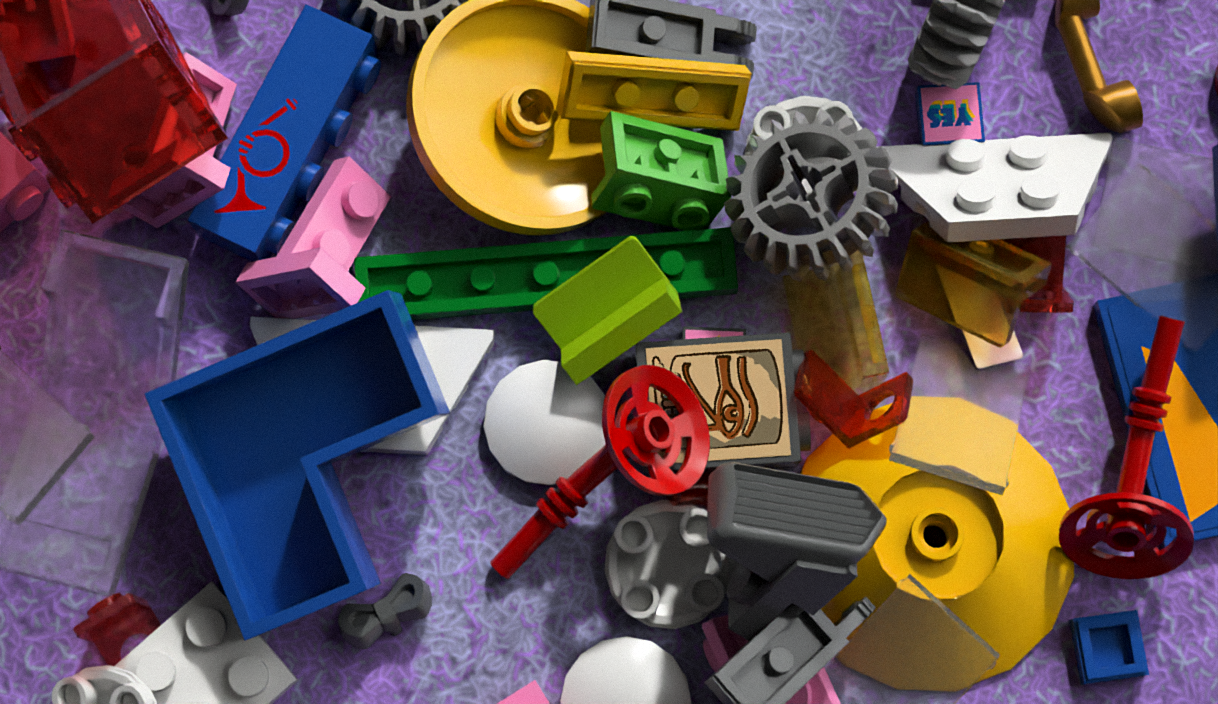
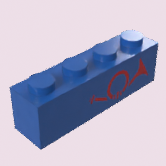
(287, 135)

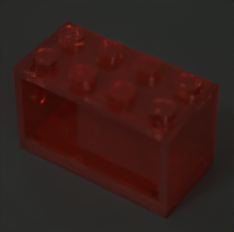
(100, 98)

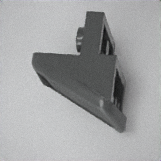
(786, 539)

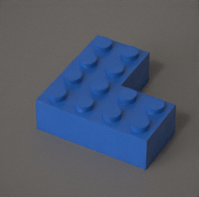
(260, 447)

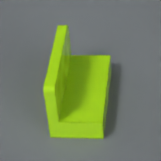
(607, 308)

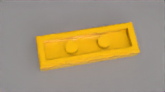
(654, 90)

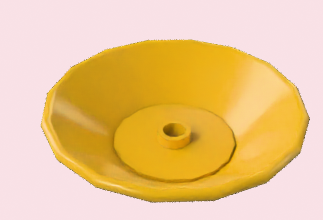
(1000, 551)

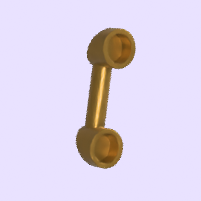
(1112, 105)

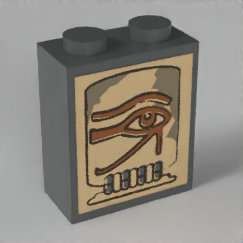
(745, 395)

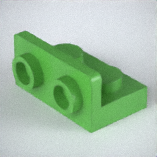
(661, 173)

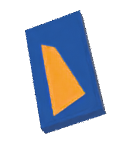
(1186, 452)

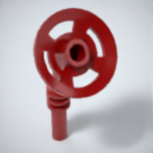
(634, 438)
(1128, 507)

